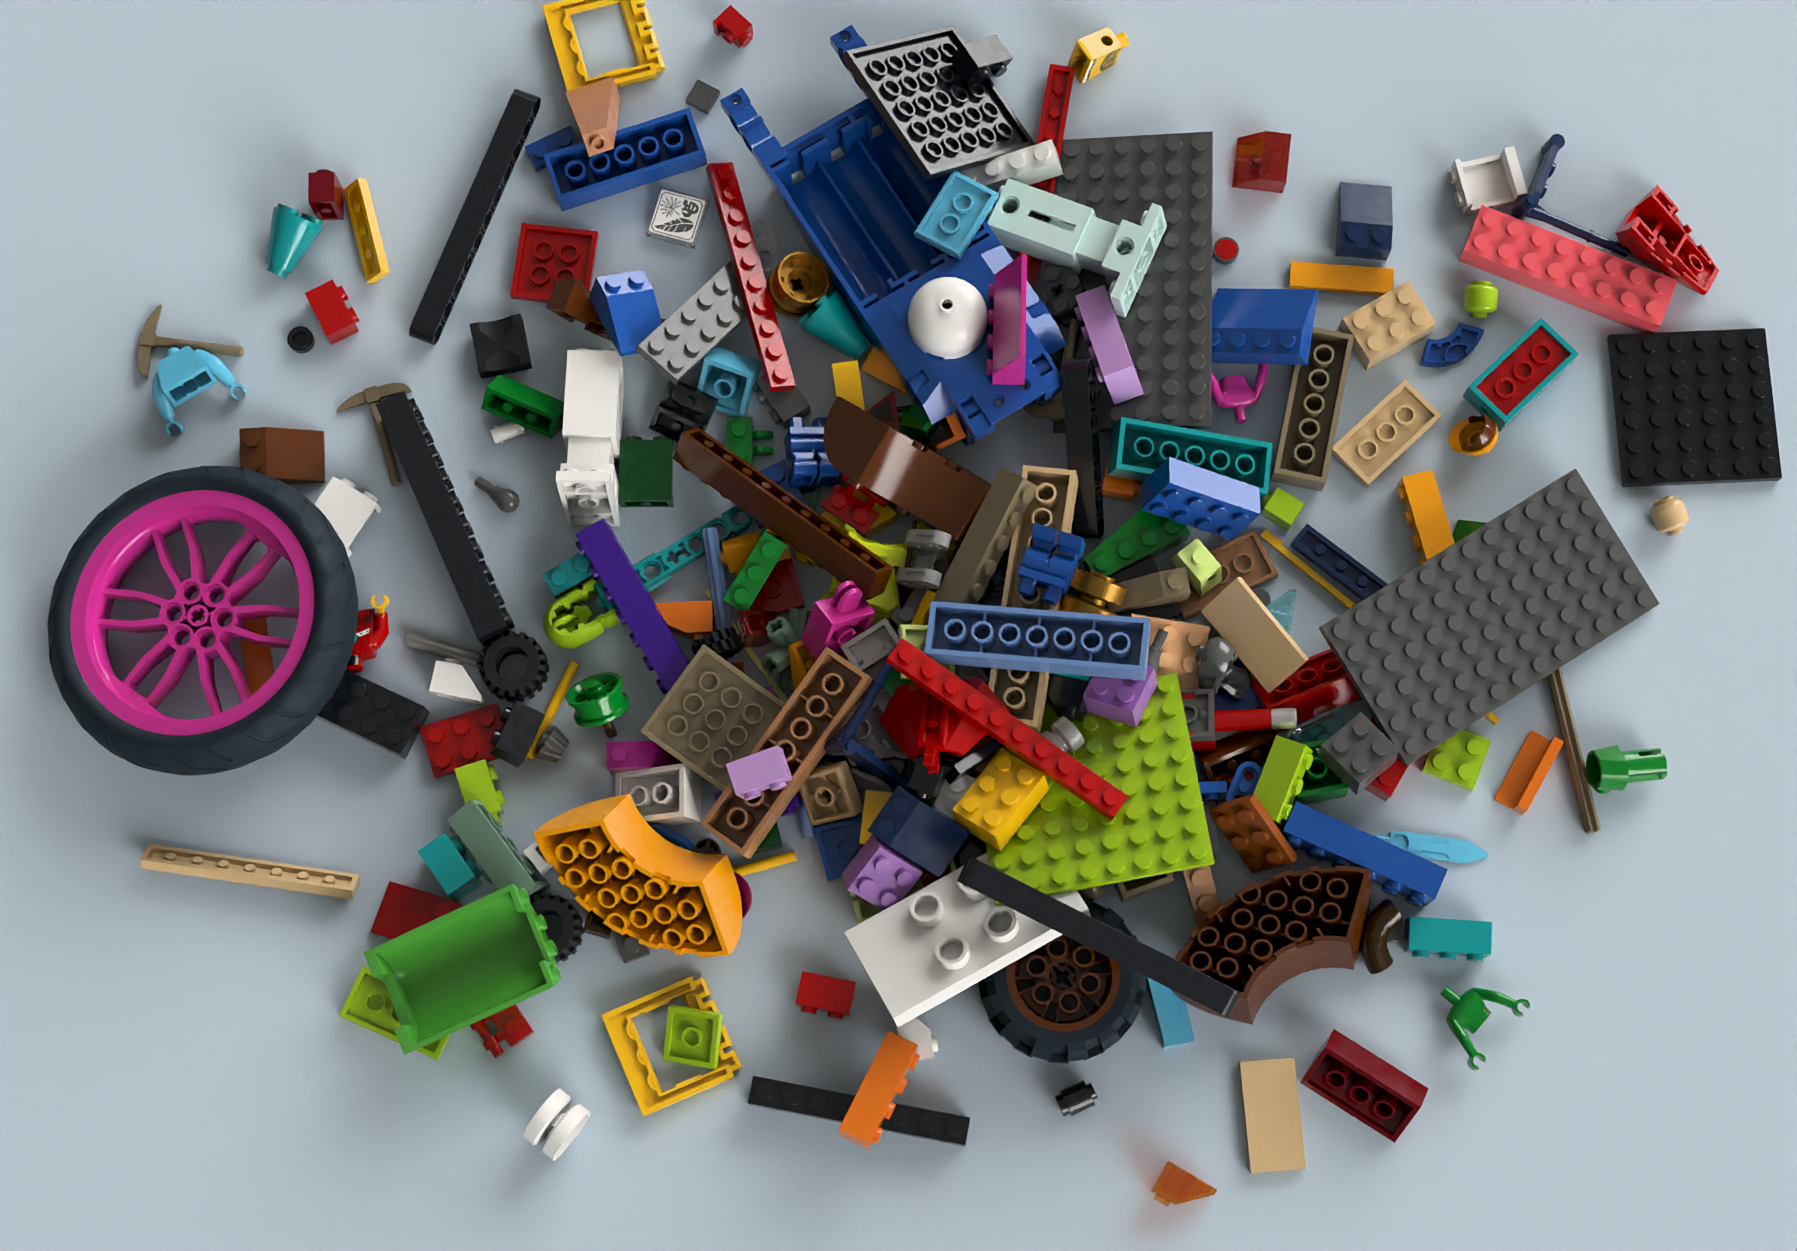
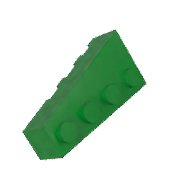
(1135, 541)

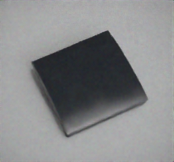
(682, 410)

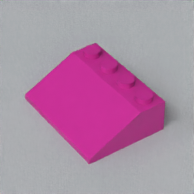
(1008, 324)

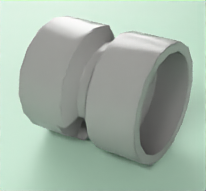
(1064, 735)

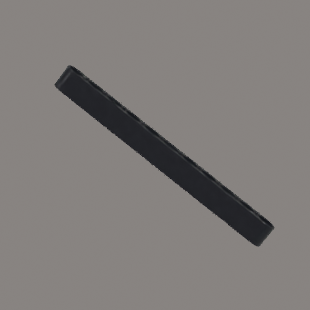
(474, 217)
(1098, 936)

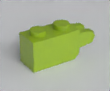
(478, 783)

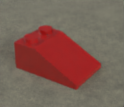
(407, 909)

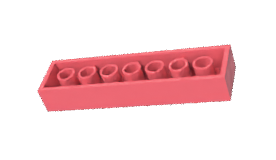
(1567, 270)

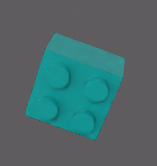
(450, 867)

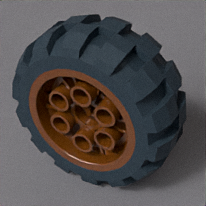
(1074, 1032)

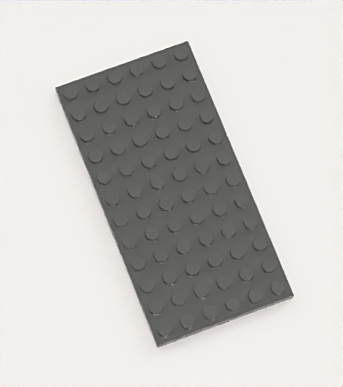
(1172, 310)
(1488, 617)

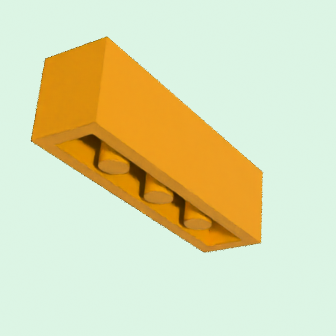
(1424, 514)

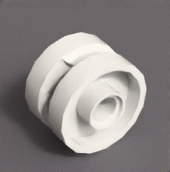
(556, 1124)

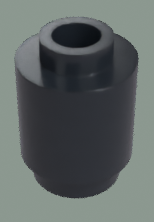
(1076, 1098)

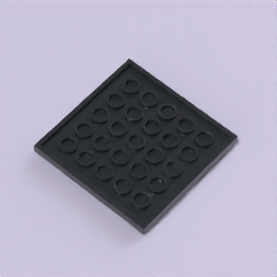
(930, 106)
(1694, 407)

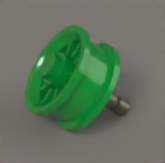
(598, 701)

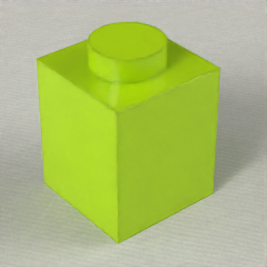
(1281, 508)

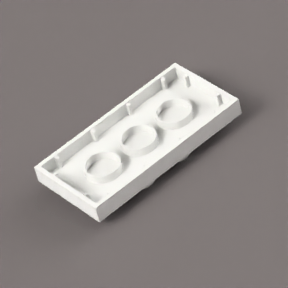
(944, 943)

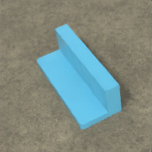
(1170, 1015)

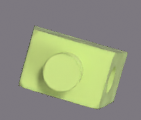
(1199, 566)

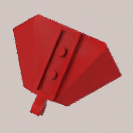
(929, 726)

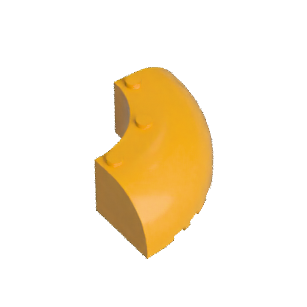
(643, 880)

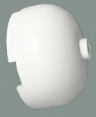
(952, 329)

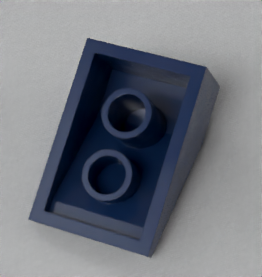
(1364, 221)
(919, 830)

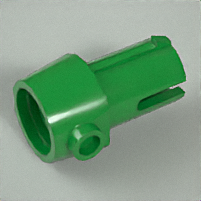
(1613, 769)

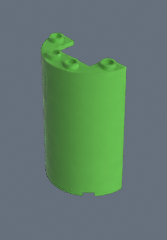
(465, 966)

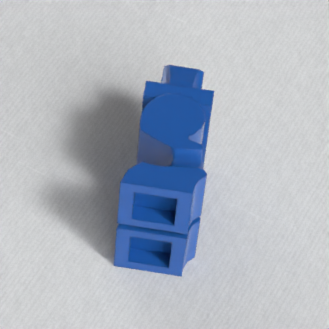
(805, 449)
(1050, 571)

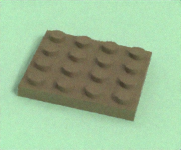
(712, 716)

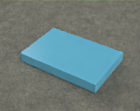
(956, 214)

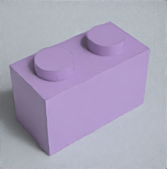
(759, 772)

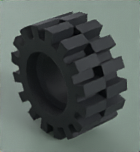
(724, 643)

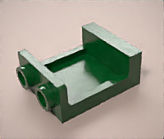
(646, 472)

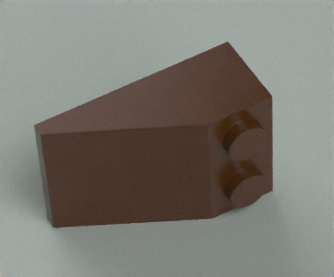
(284, 454)

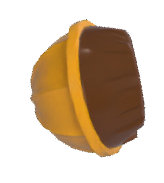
(1474, 436)

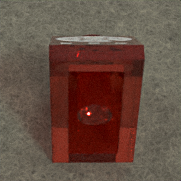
(752, 627)

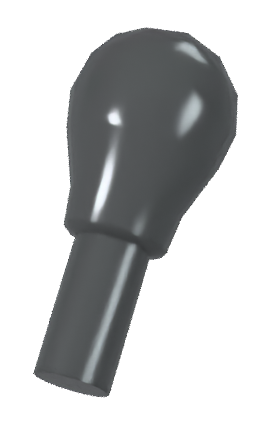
(505, 499)
(1155, 649)

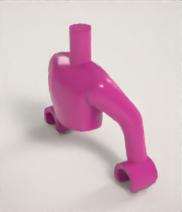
(1236, 393)

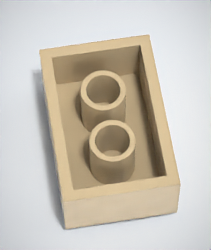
(1387, 325)

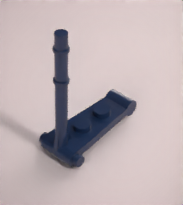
(1529, 204)
(862, 755)

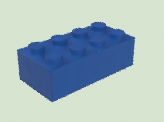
(1200, 498)

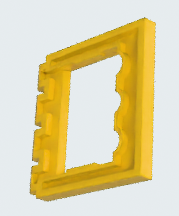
(568, 49)
(634, 1056)

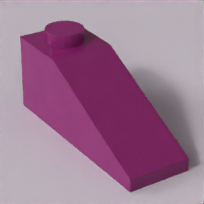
(636, 755)

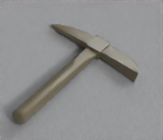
(149, 340)
(373, 396)
(1055, 411)

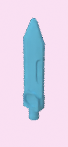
(1435, 847)

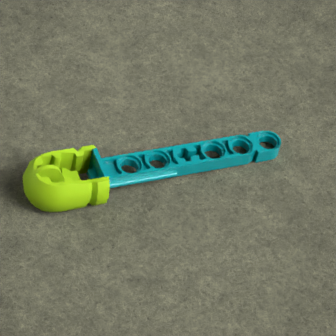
(560, 620)

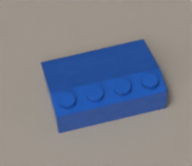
(1263, 325)

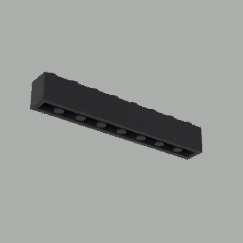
(835, 1105)

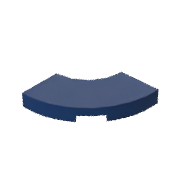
(1452, 348)

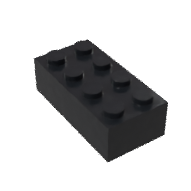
(375, 714)

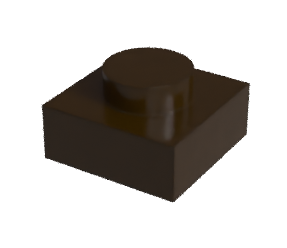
(595, 926)

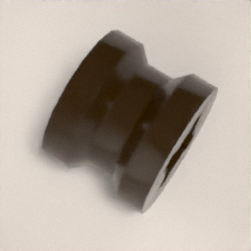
(707, 846)

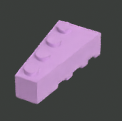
(1107, 344)

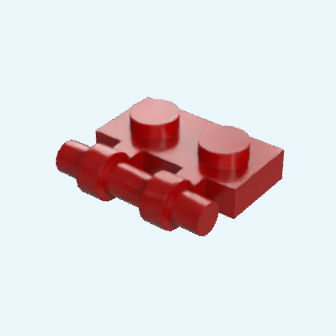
(851, 510)
(512, 1028)

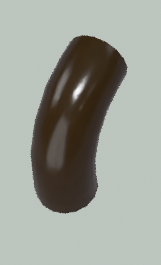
(1375, 934)

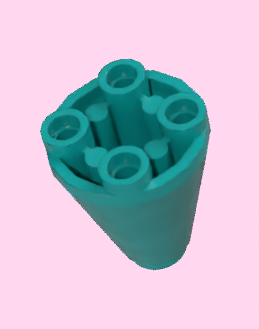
(289, 238)
(835, 325)

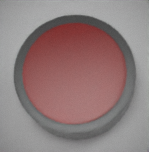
(1225, 250)

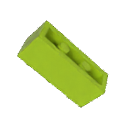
(1282, 777)

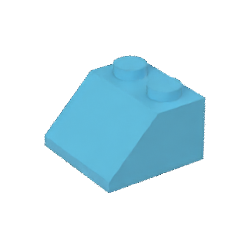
(730, 380)

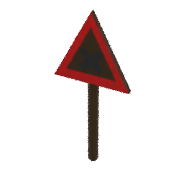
(887, 410)

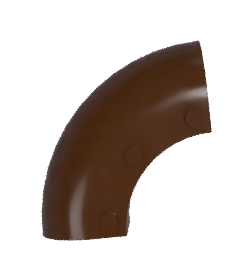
(902, 470)
(1280, 931)

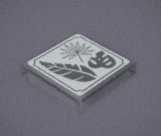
(677, 217)

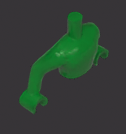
(1471, 1012)

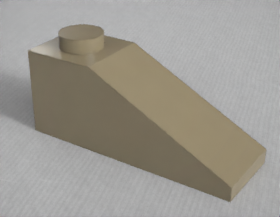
(1154, 590)

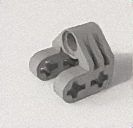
(930, 562)

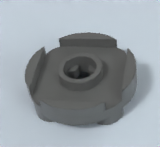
(1052, 280)

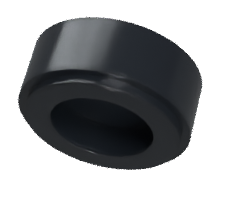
(301, 339)

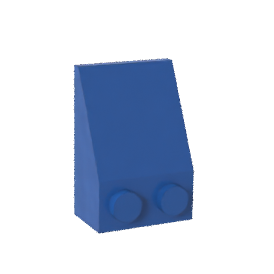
(626, 308)

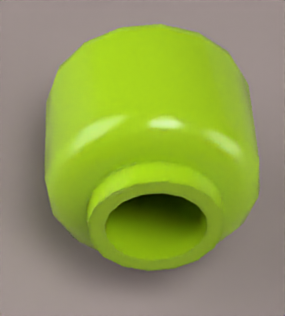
(1480, 299)

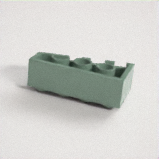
(493, 851)

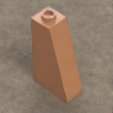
(596, 114)

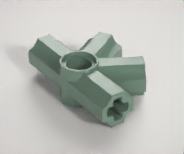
(784, 634)

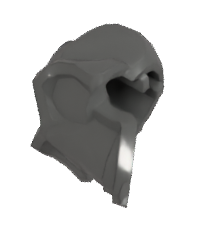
(1217, 668)

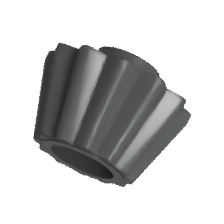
(551, 745)

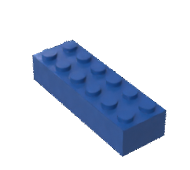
(638, 158)
(1348, 846)

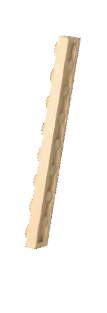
(250, 871)

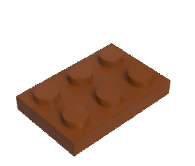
(1253, 833)

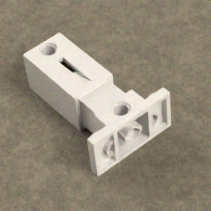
(591, 436)

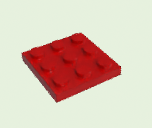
(549, 256)

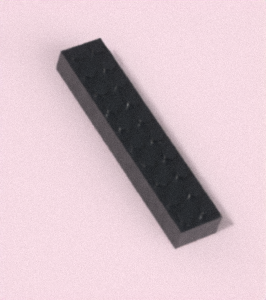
(442, 513)

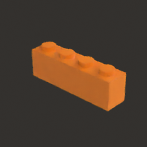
(879, 1089)

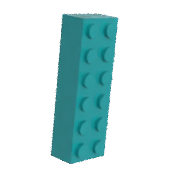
(1143, 446)

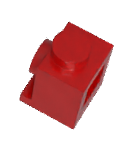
(733, 27)

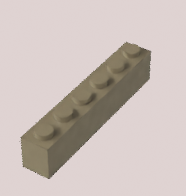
(986, 539)

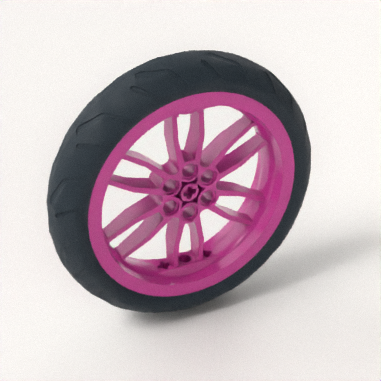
(109, 550)

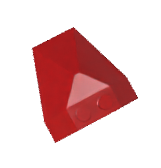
(1664, 244)

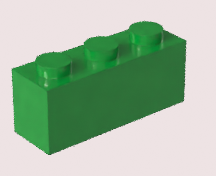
(524, 406)
(754, 571)

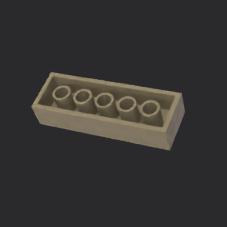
(1312, 412)

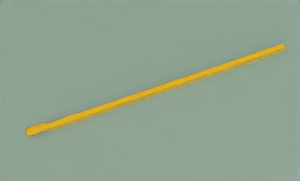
(1276, 543)

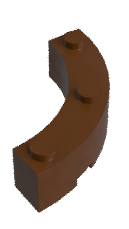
(572, 303)

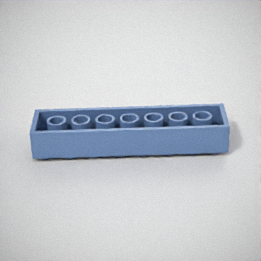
(1038, 640)

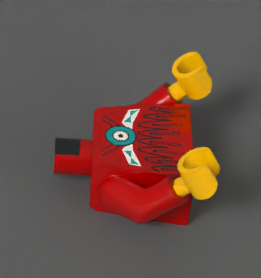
(370, 633)

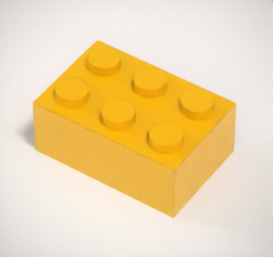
(1001, 799)

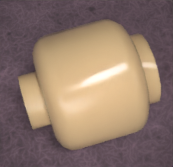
(1669, 515)

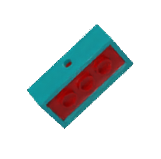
(1520, 374)

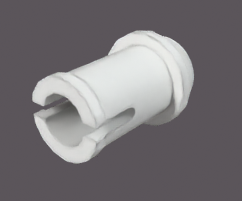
(506, 432)

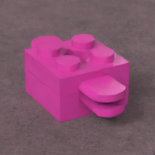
(837, 620)

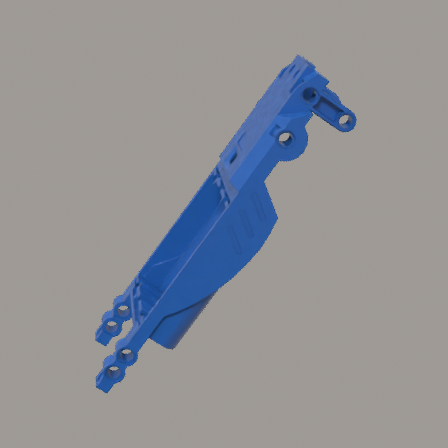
(862, 226)

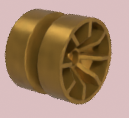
(1096, 592)

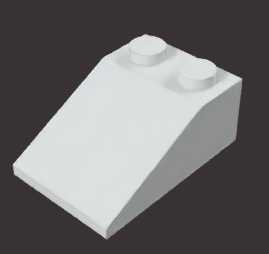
(663, 793)

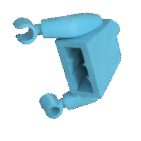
(184, 376)

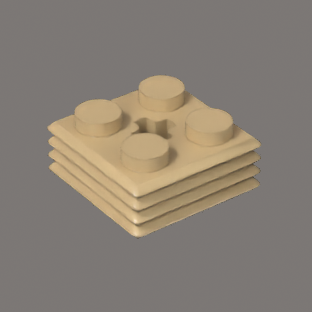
(838, 804)

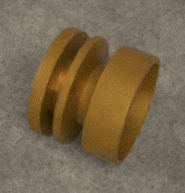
(804, 274)

